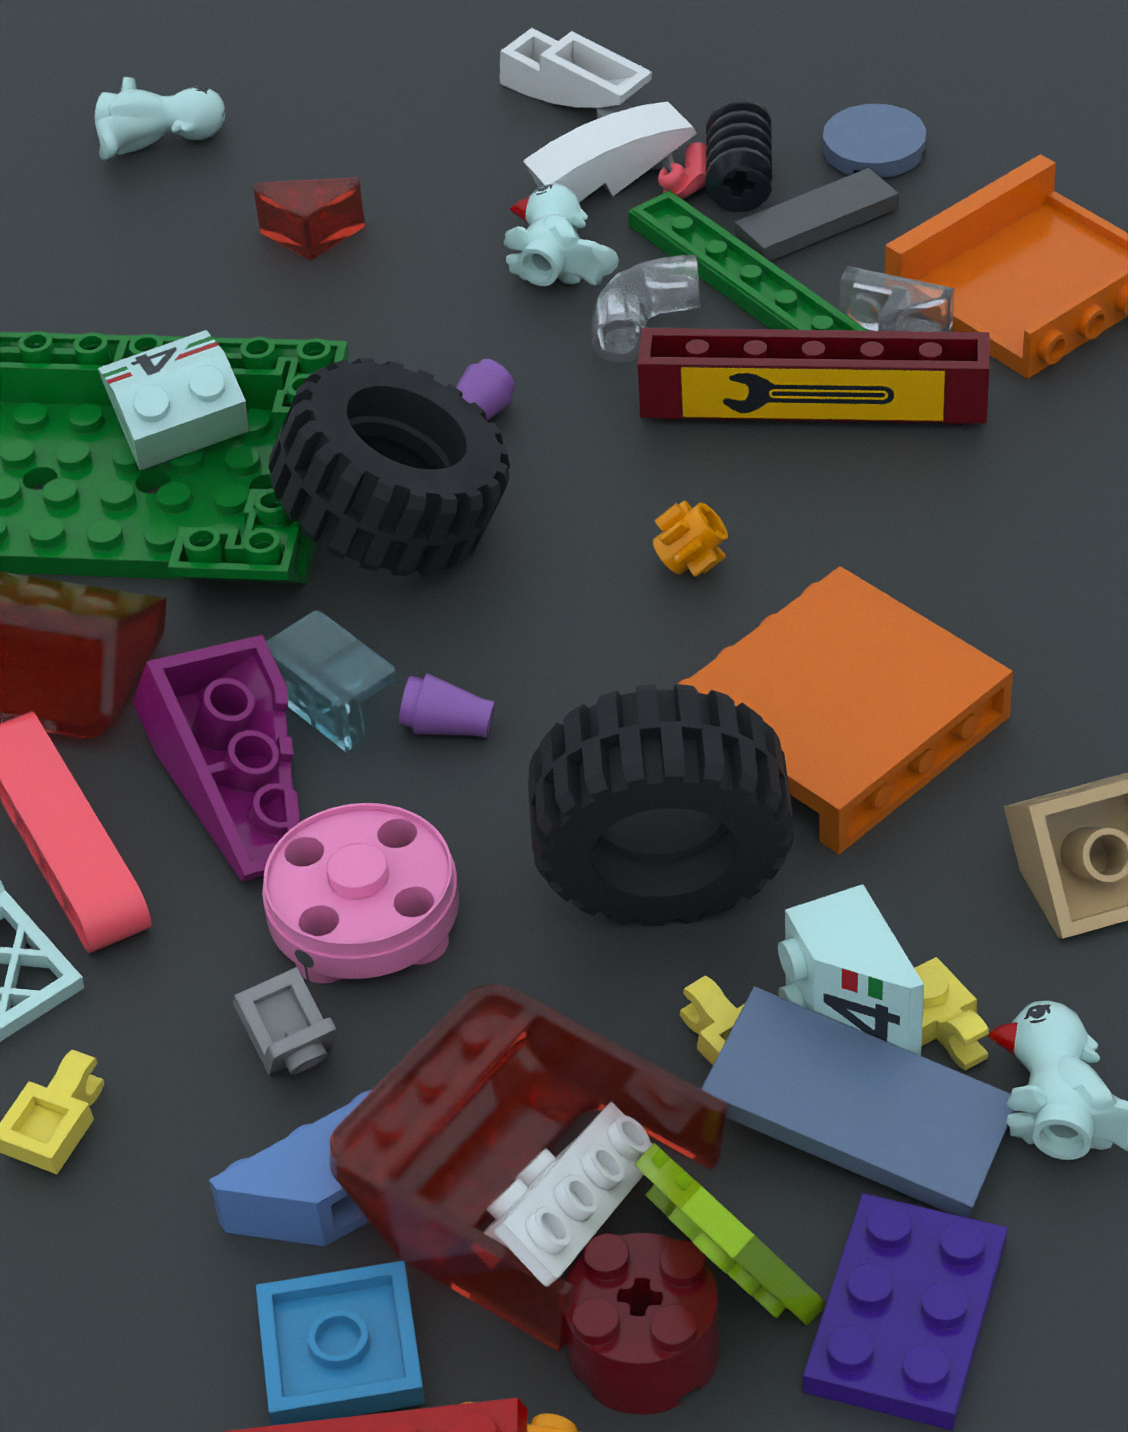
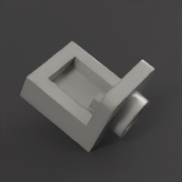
(285, 1023)

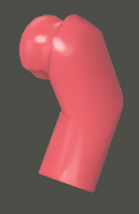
(686, 180)

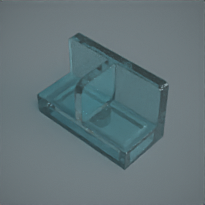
(329, 676)

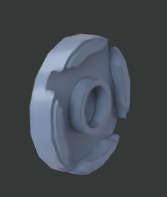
(875, 138)

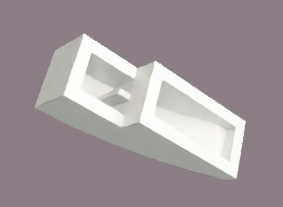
(569, 71)
(611, 149)

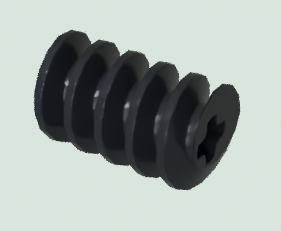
(739, 155)

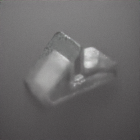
(895, 302)

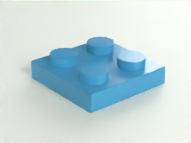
(339, 1344)

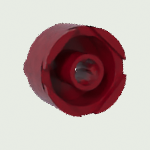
(642, 1321)

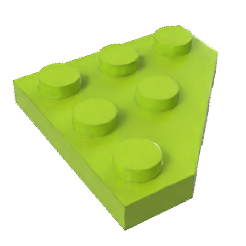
(726, 1239)

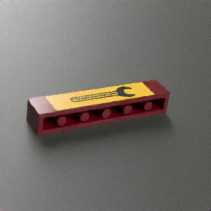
(814, 375)

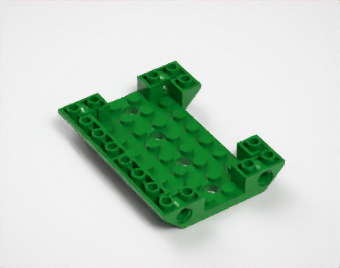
(93, 516)

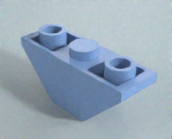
(289, 1189)

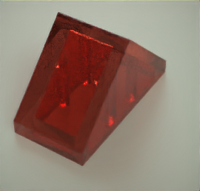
(310, 213)

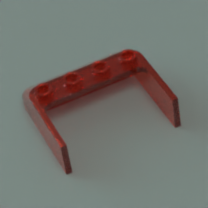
(471, 1113)

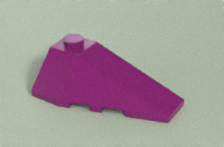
(226, 744)

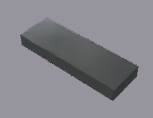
(817, 214)

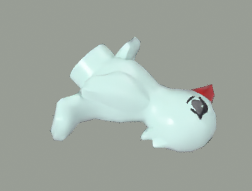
(140, 117)
(552, 243)
(1065, 1098)

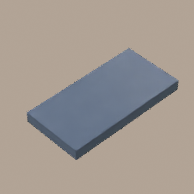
(860, 1102)

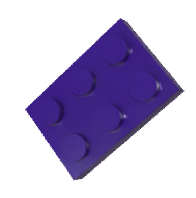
(906, 1311)

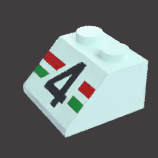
(175, 399)
(852, 968)

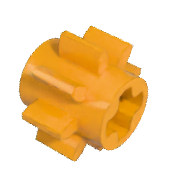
(690, 538)

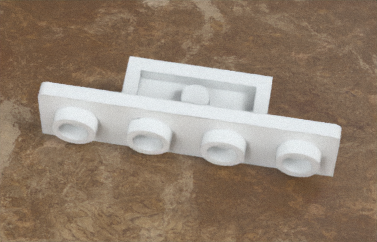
(568, 1197)

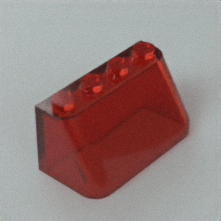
(73, 651)

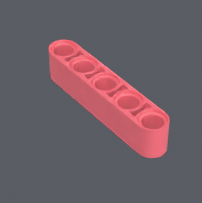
(67, 838)

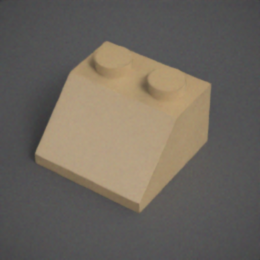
(1075, 853)

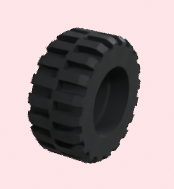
(388, 467)
(659, 805)

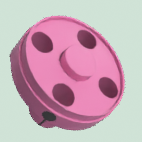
(360, 892)

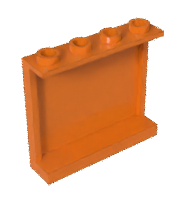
(1022, 267)
(860, 699)

